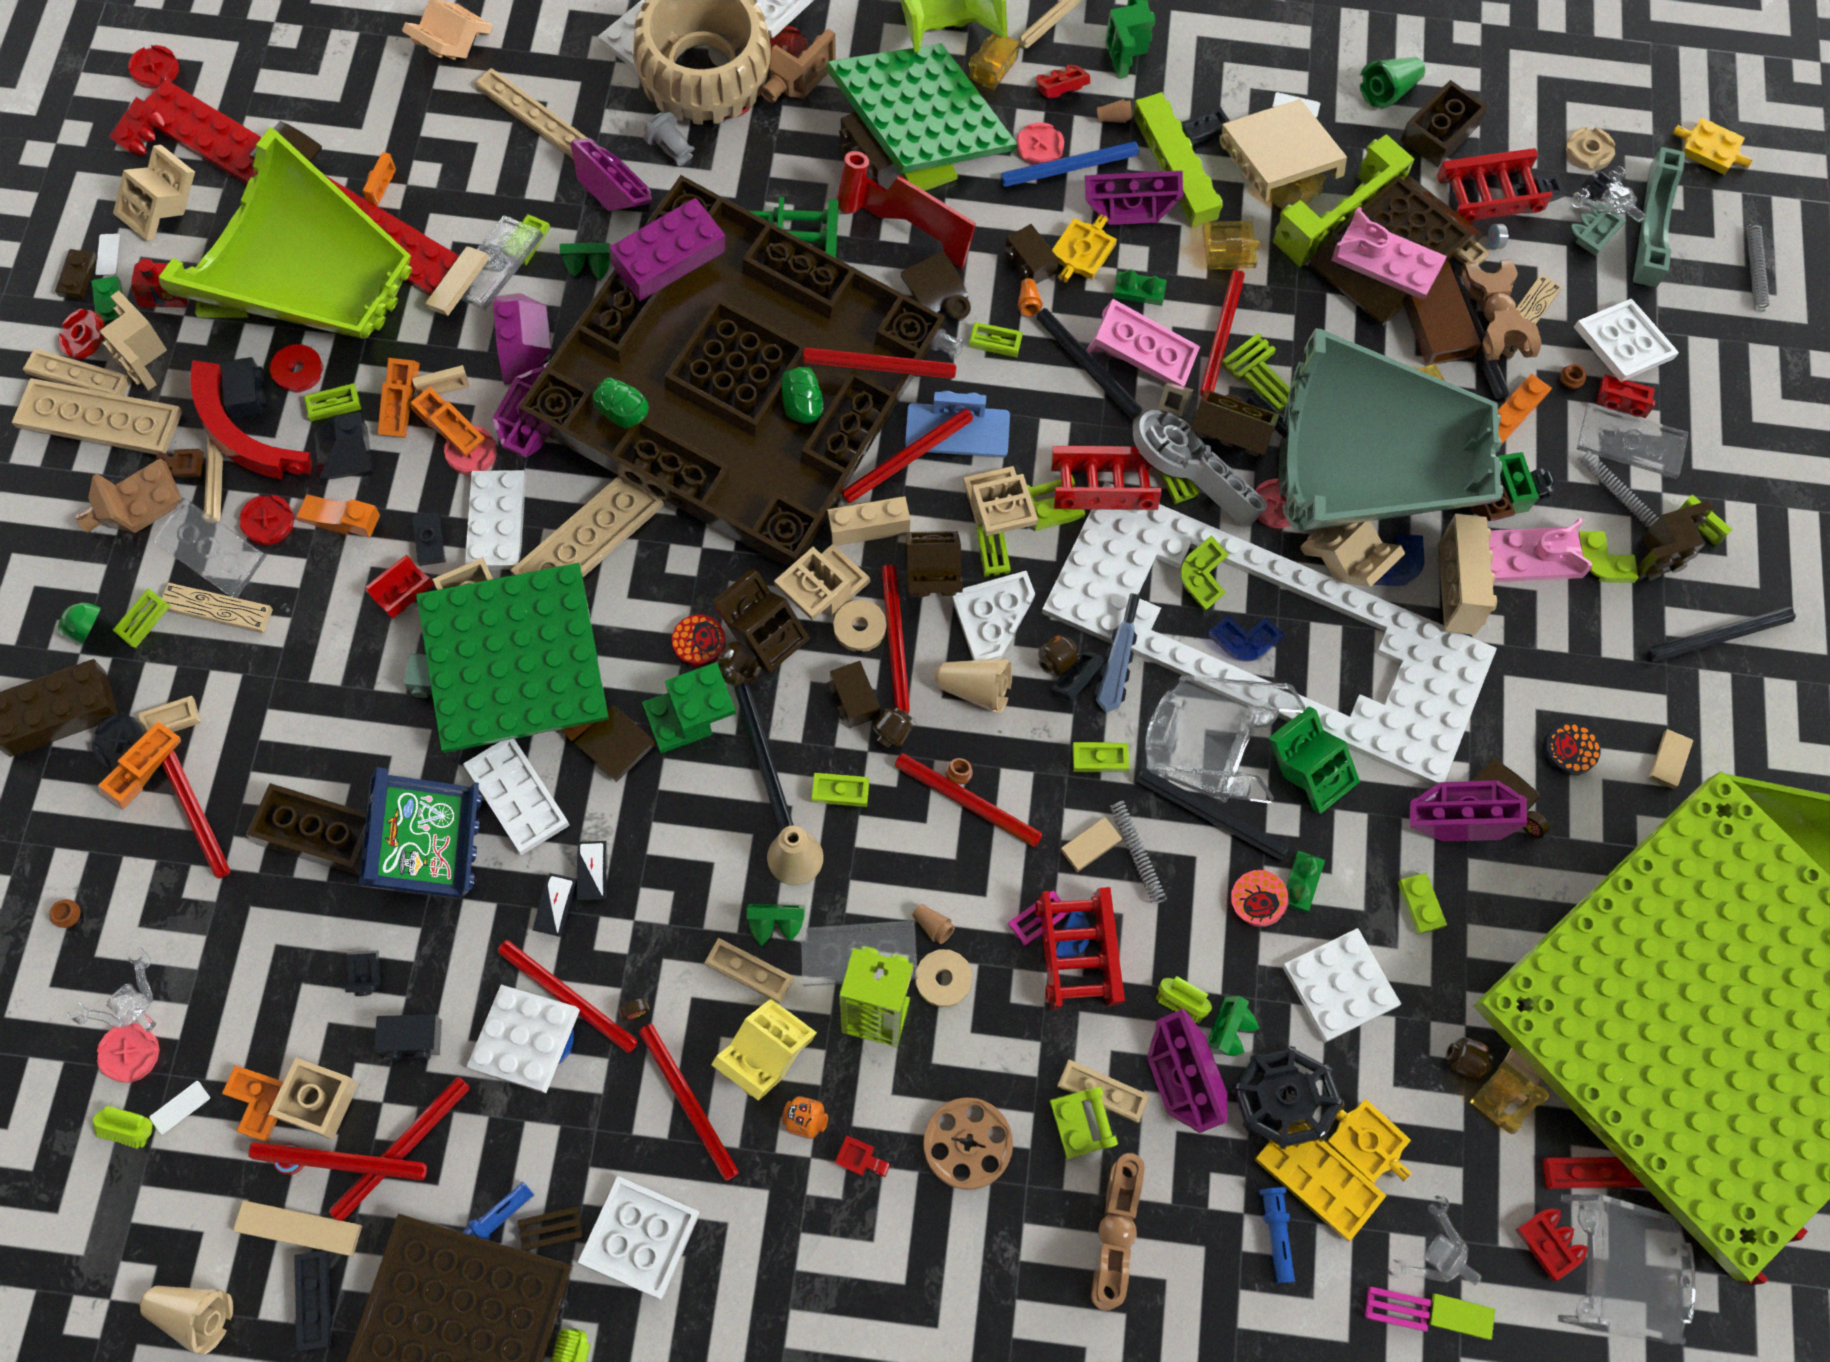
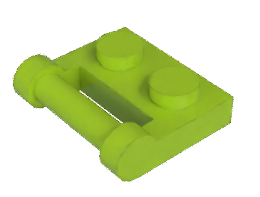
(1045, 510)
(1074, 1126)

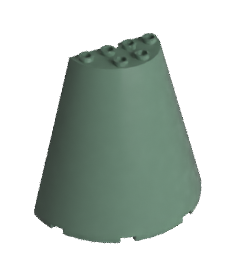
(1381, 440)

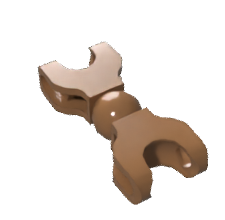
(1506, 323)
(1117, 1232)

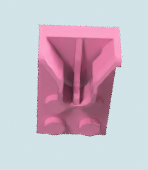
(1388, 257)
(1144, 344)
(1538, 554)

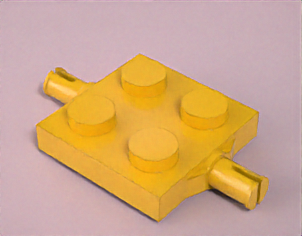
(1713, 146)
(1083, 248)
(1369, 1142)

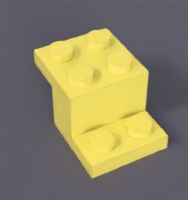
(764, 1049)

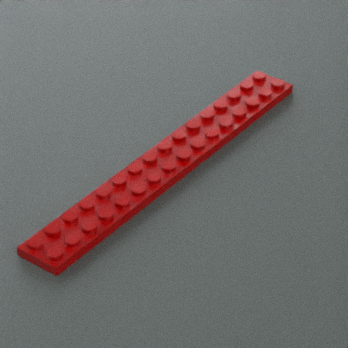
(229, 146)

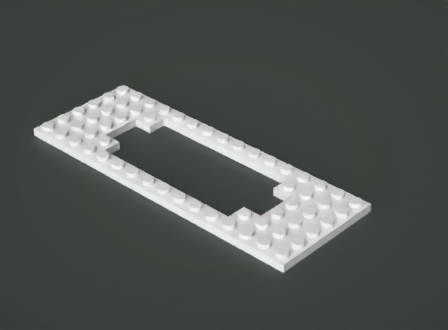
(1437, 672)

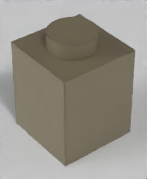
(1175, 399)

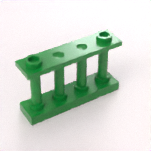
(828, 216)

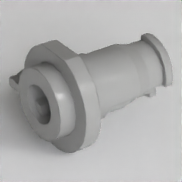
(662, 131)

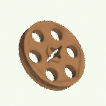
(979, 1132)

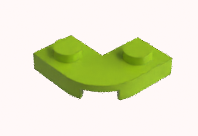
(1605, 566)
(1196, 573)

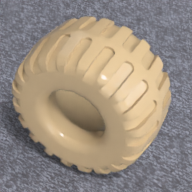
(672, 26)

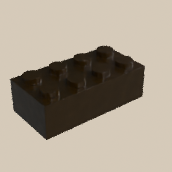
(54, 707)
(309, 828)

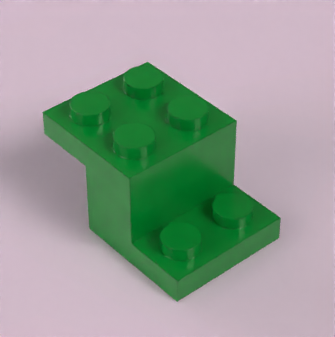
(1129, 34)
(689, 707)
(1314, 759)

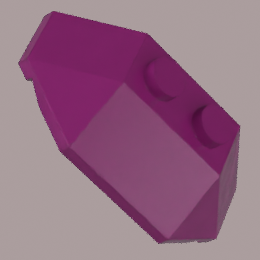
(608, 177)
(1134, 196)
(520, 334)
(511, 431)
(1468, 811)
(1187, 1073)

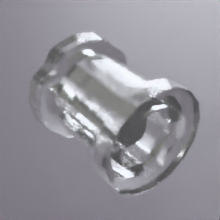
(948, 344)

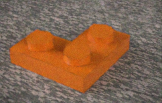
(260, 1093)

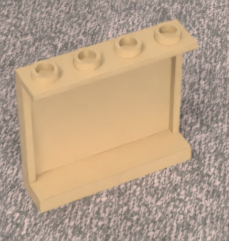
(1281, 147)

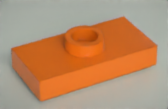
(379, 179)

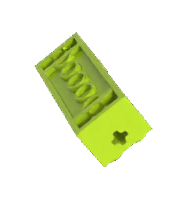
(1304, 232)
(872, 1006)

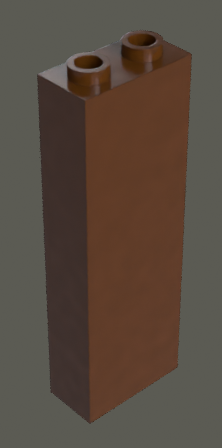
(1442, 321)

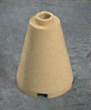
(977, 681)
(795, 856)
(189, 1315)

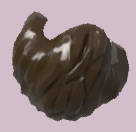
(738, 664)

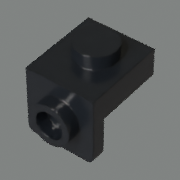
(363, 972)

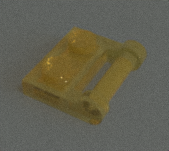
(1501, 1091)

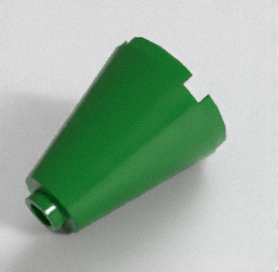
(1389, 80)

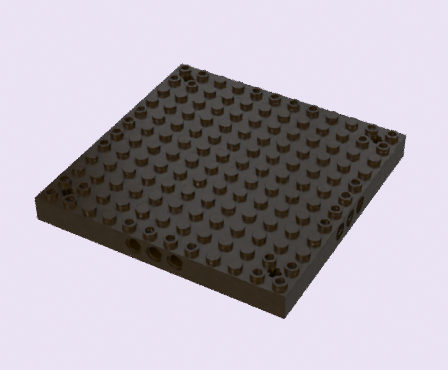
(712, 375)

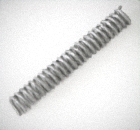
(1757, 248)
(1645, 520)
(1131, 830)

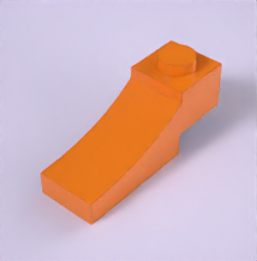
(397, 397)
(447, 421)
(339, 515)
(138, 765)

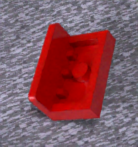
(1625, 396)
(398, 586)

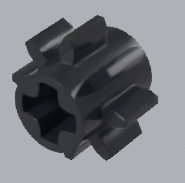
(1597, 185)
(1544, 483)

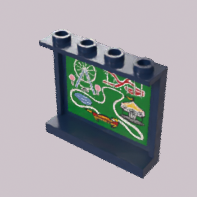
(419, 835)

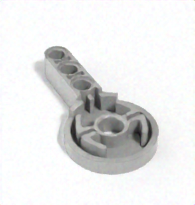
(1163, 443)

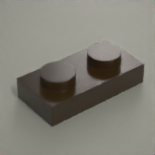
(76, 274)

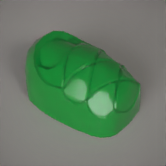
(802, 395)
(620, 403)
(77, 621)

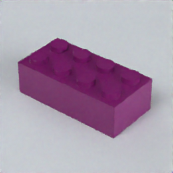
(667, 249)

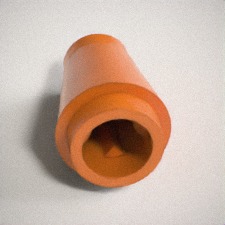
(1029, 298)

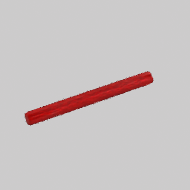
(1222, 331)
(879, 363)
(907, 455)
(895, 638)
(968, 800)
(195, 816)
(567, 996)
(688, 1102)
(401, 1147)
(337, 1161)

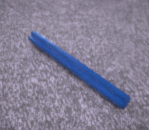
(1069, 164)

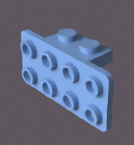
(982, 437)

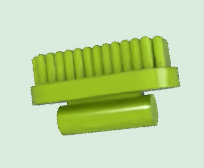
(1182, 995)
(122, 1127)
(571, 1346)

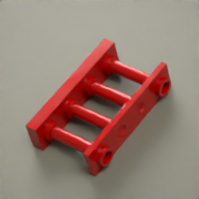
(1500, 166)
(1103, 459)
(1102, 932)

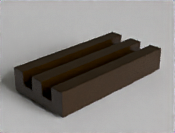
(524, 1233)

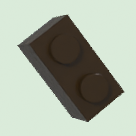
(1031, 254)
(853, 694)

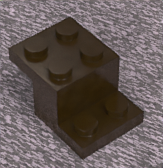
(1673, 541)
(934, 563)
(761, 620)

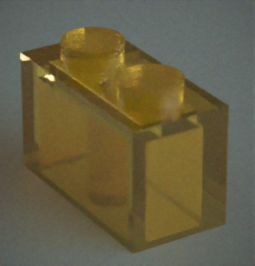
(993, 60)

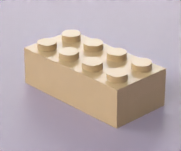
(1466, 574)

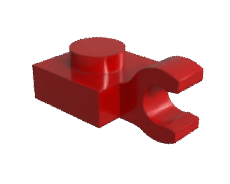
(858, 1157)

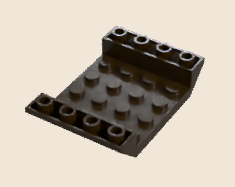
(1408, 212)

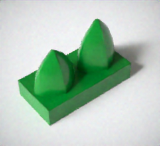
(597, 254)
(1139, 288)
(1303, 881)
(763, 916)
(1231, 1018)

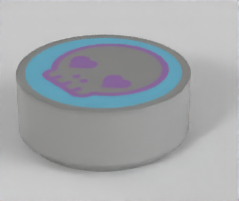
(1498, 236)

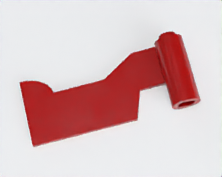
(904, 202)

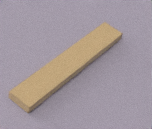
(528, 110)

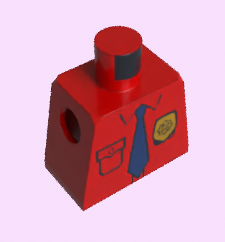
(148, 289)

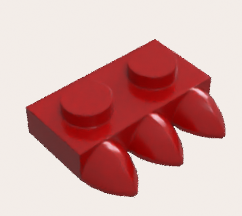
(1062, 81)
(136, 126)
(1551, 1244)

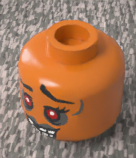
(804, 1117)

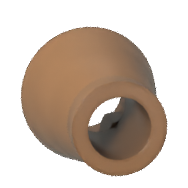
(1115, 112)
(934, 924)

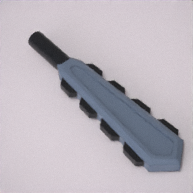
(1114, 673)

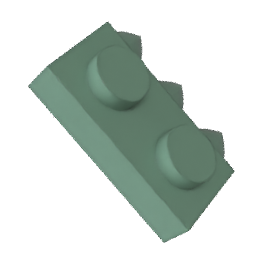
(1597, 230)

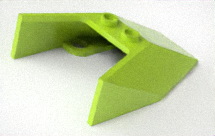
(937, 14)

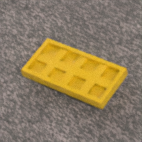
(1323, 1182)

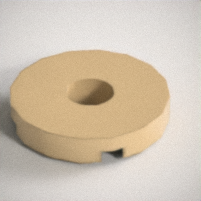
(1587, 159)
(859, 611)
(948, 962)

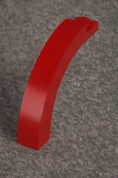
(239, 447)

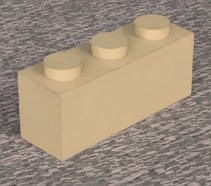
(868, 521)

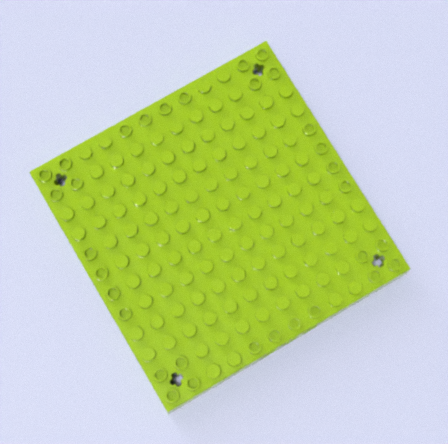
(1695, 1022)

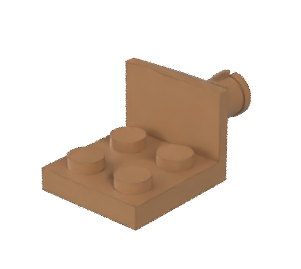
(800, 75)
(133, 501)

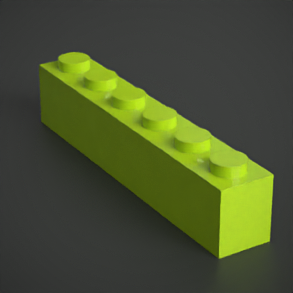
(1175, 153)

